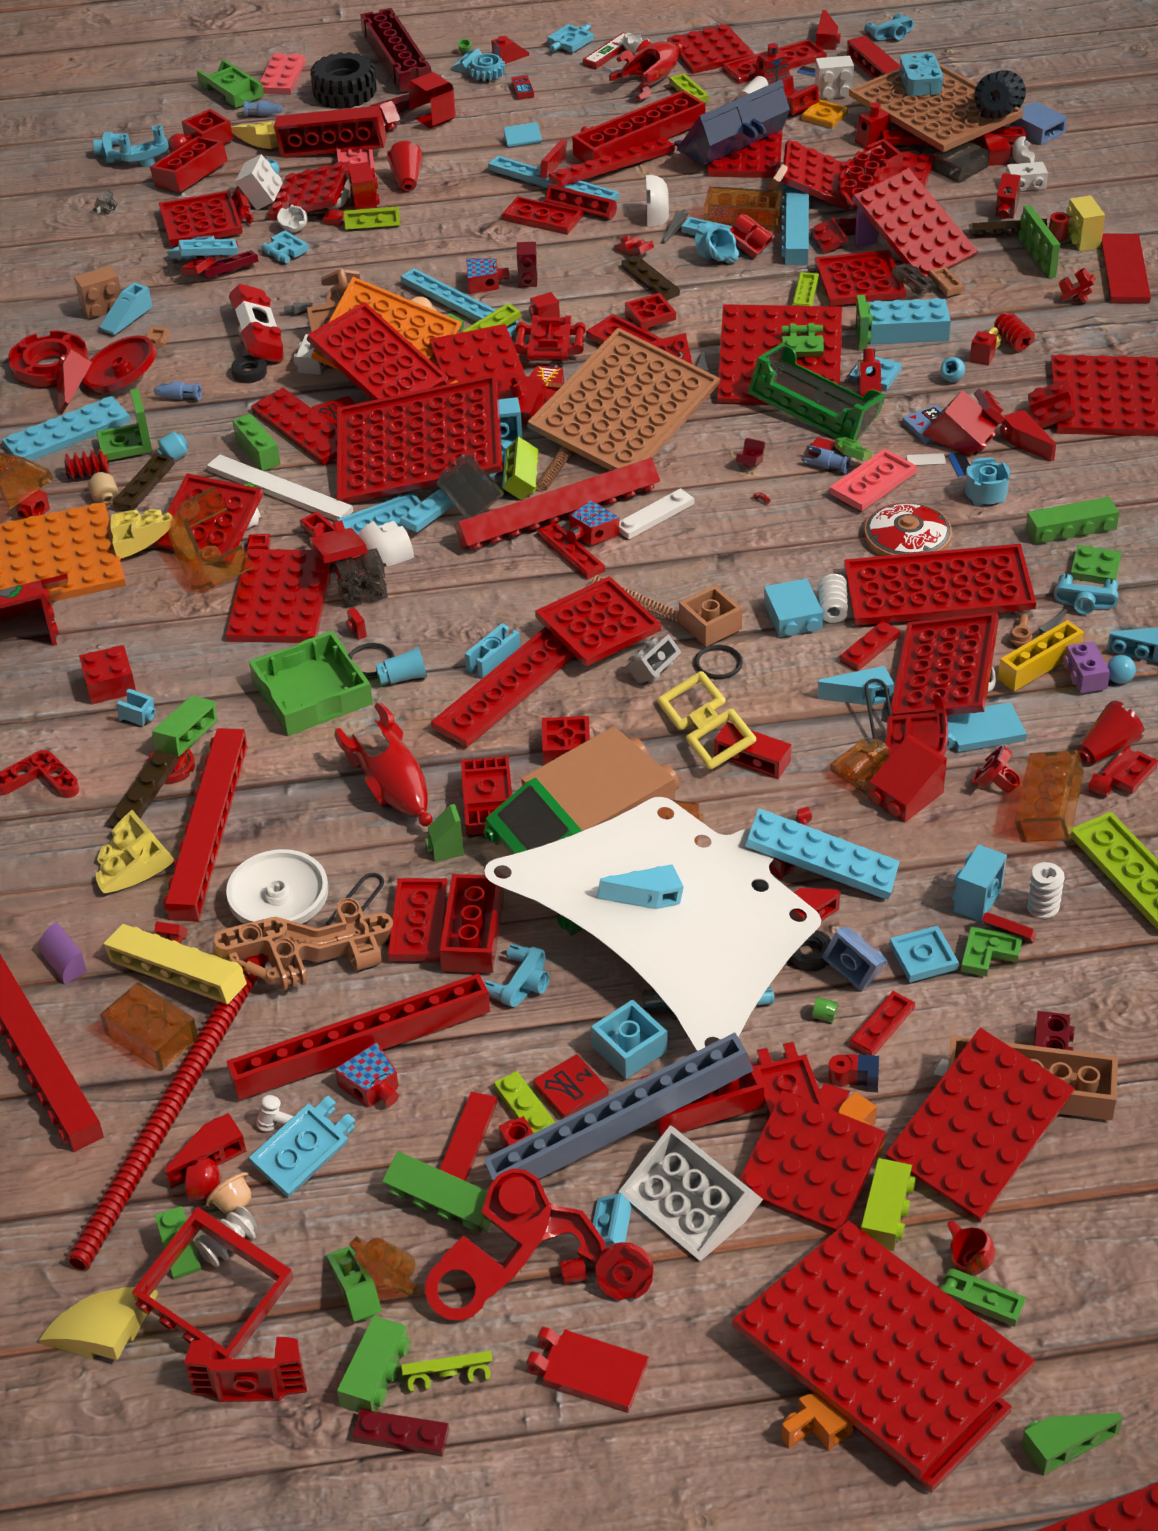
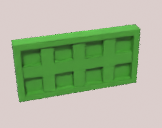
(1039, 241)

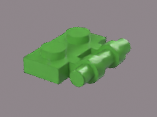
(804, 345)

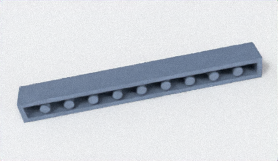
(625, 1110)

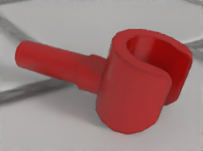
(804, 815)

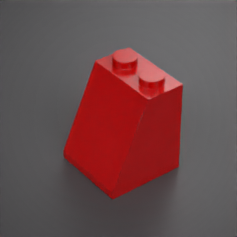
(962, 426)
(908, 779)

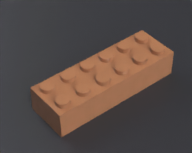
(1089, 1073)

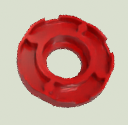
(31, 350)

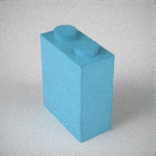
(793, 608)

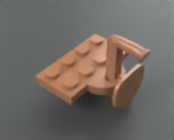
(321, 314)

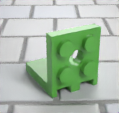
(133, 438)

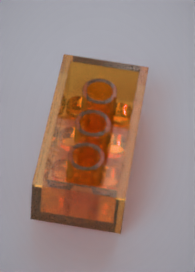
(726, 204)
(1049, 796)

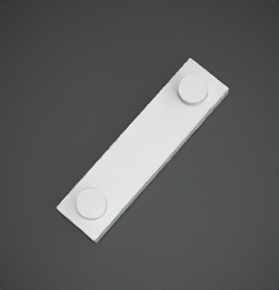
(655, 513)

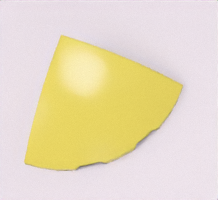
(258, 134)
(138, 531)
(130, 856)
(97, 1324)

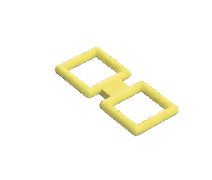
(706, 720)

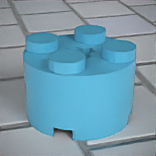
(987, 481)

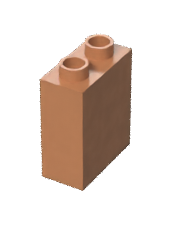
(606, 779)

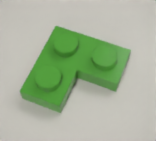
(984, 944)

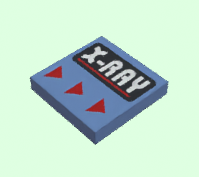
(920, 420)

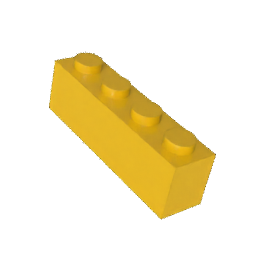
(1038, 655)

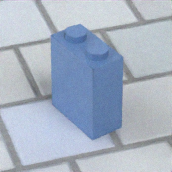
(1041, 123)

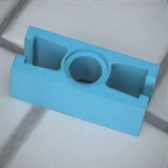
(492, 650)

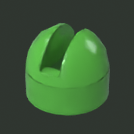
(464, 46)

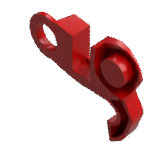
(522, 1212)

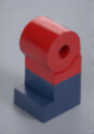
(854, 1070)

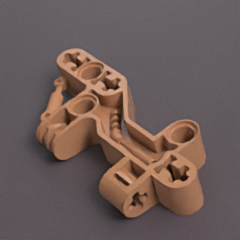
(350, 936)

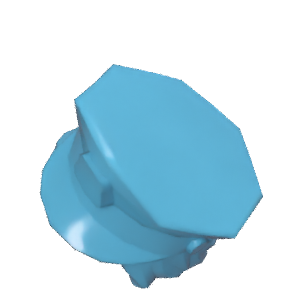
(716, 243)

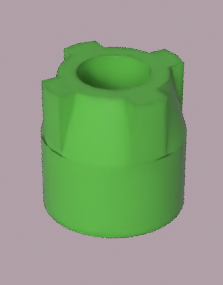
(824, 1009)

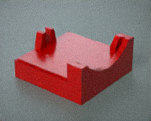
(649, 311)
(563, 735)

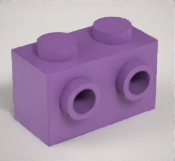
(1086, 667)

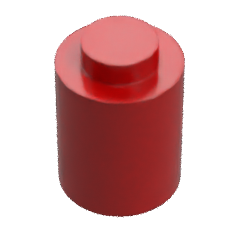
(1059, 225)

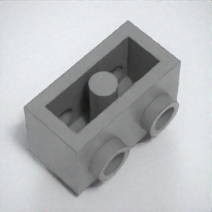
(657, 656)

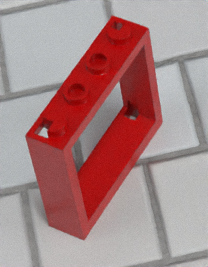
(236, 1243)

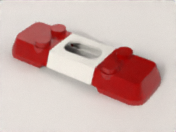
(259, 338)

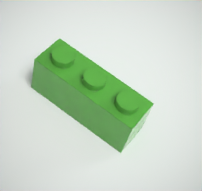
(256, 442)
(184, 725)
(374, 1365)

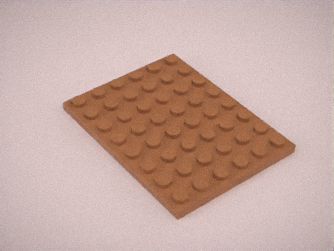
(938, 119)
(623, 402)

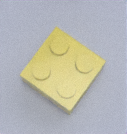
(1085, 223)

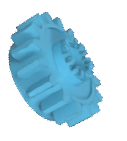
(486, 66)

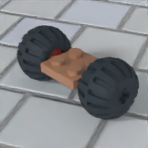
(999, 93)

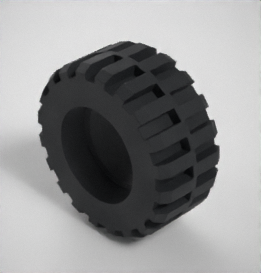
(343, 80)

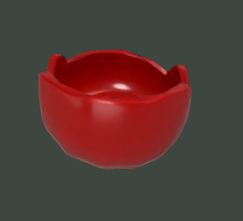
(202, 1179)

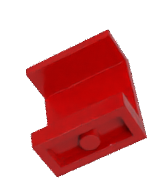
(800, 99)

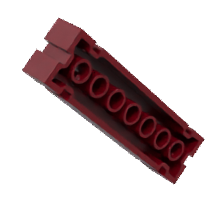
(394, 47)

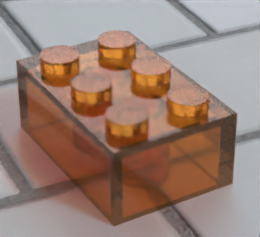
(149, 1026)

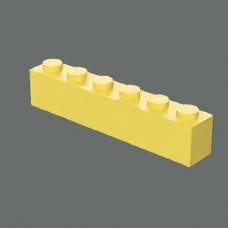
(175, 963)

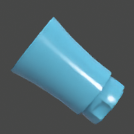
(401, 667)

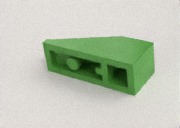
(354, 1284)
(1067, 1437)

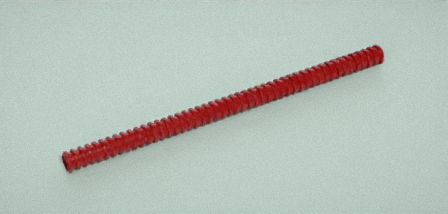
(158, 1125)

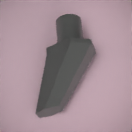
(297, 308)

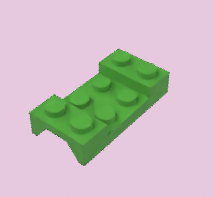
(233, 83)

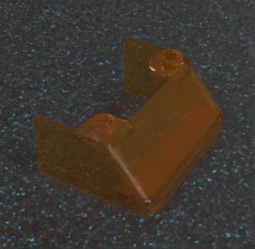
(20, 478)
(206, 566)

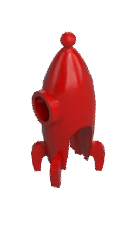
(650, 62)
(394, 774)

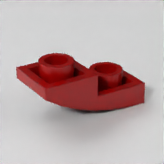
(633, 245)

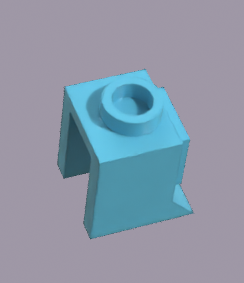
(137, 709)

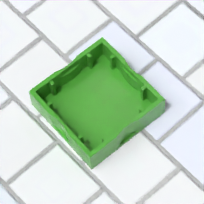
(310, 683)

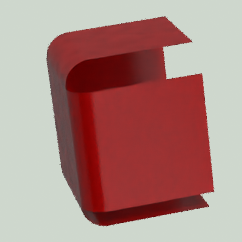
(437, 91)

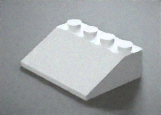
(689, 1194)

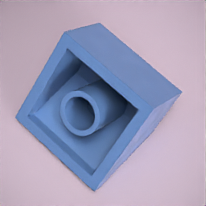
(854, 958)

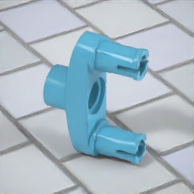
(896, 28)
(104, 147)
(146, 151)
(1097, 597)
(527, 978)

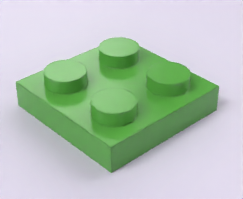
(862, 322)
(1095, 564)

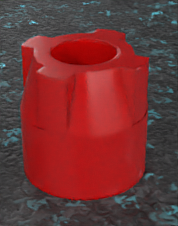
(1100, 784)
(573, 1270)

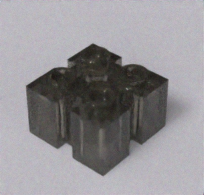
(361, 578)

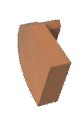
(158, 336)

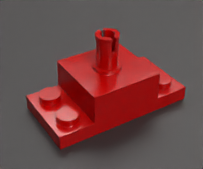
(530, 392)

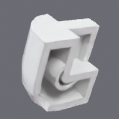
(657, 201)
(389, 540)

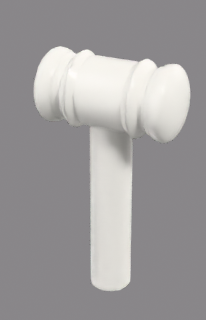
(270, 1114)

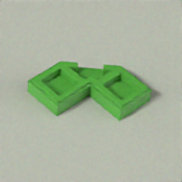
(852, 448)

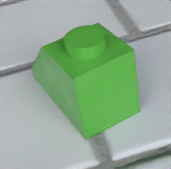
(445, 835)
(168, 1226)

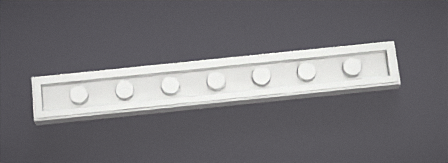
(280, 488)

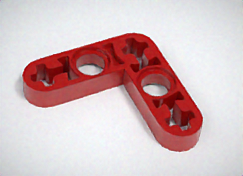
(36, 767)

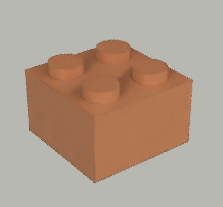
(97, 291)
(710, 615)

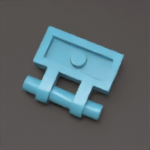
(288, 246)

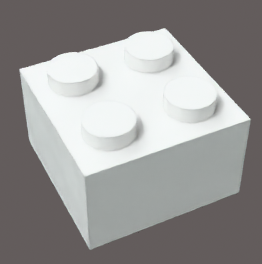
(834, 77)
(259, 182)

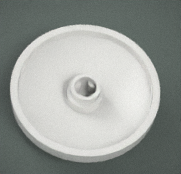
(277, 885)

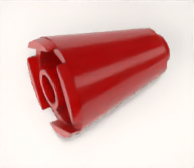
(405, 164)
(1110, 733)

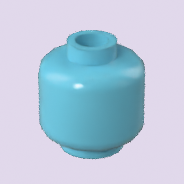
(173, 445)

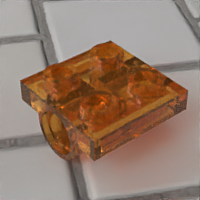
(861, 763)
(388, 1262)

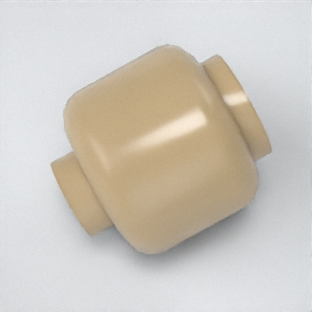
(103, 488)

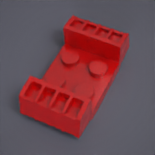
(485, 788)
(246, 1379)

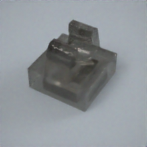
(104, 203)

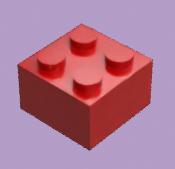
(363, 186)
(107, 674)

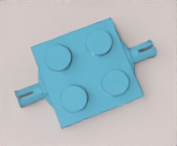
(570, 37)

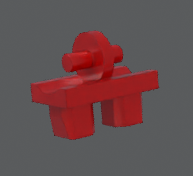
(1085, 281)

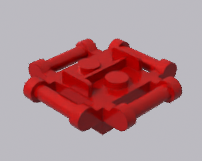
(550, 338)

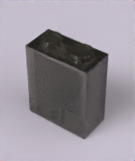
(961, 161)
(469, 486)

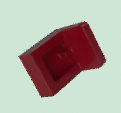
(752, 453)

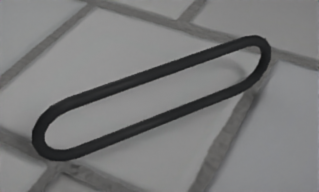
(869, 706)
(357, 886)

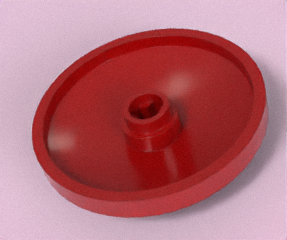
(119, 364)

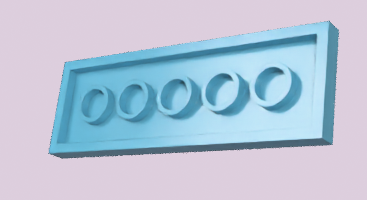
(66, 429)
(822, 853)

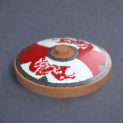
(907, 529)

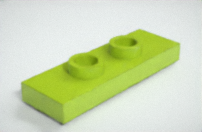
(806, 289)

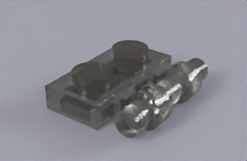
(914, 279)

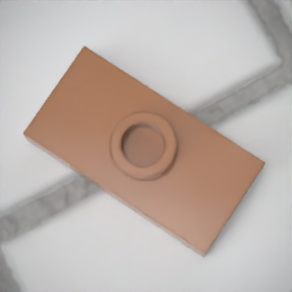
(946, 281)

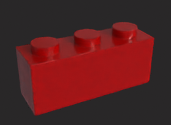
(764, 756)

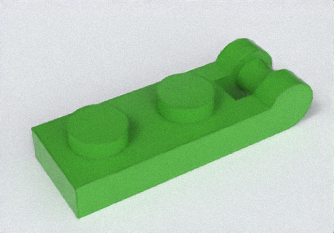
(984, 1297)

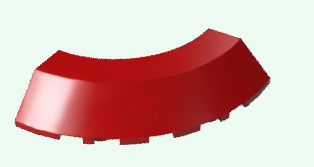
(869, 168)

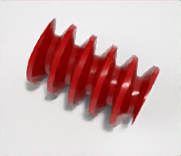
(1014, 331)
(86, 464)

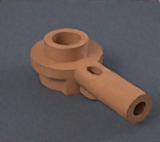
(1021, 634)

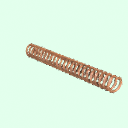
(549, 469)
(651, 605)

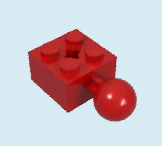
(205, 124)

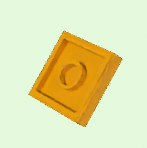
(825, 114)

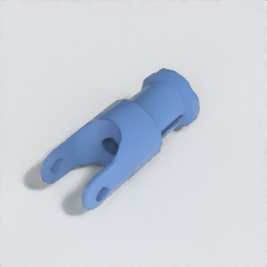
(264, 108)
(179, 390)
(828, 459)

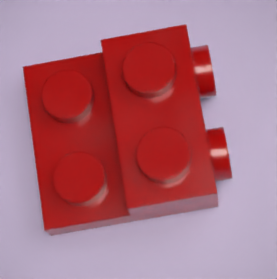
(1052, 403)

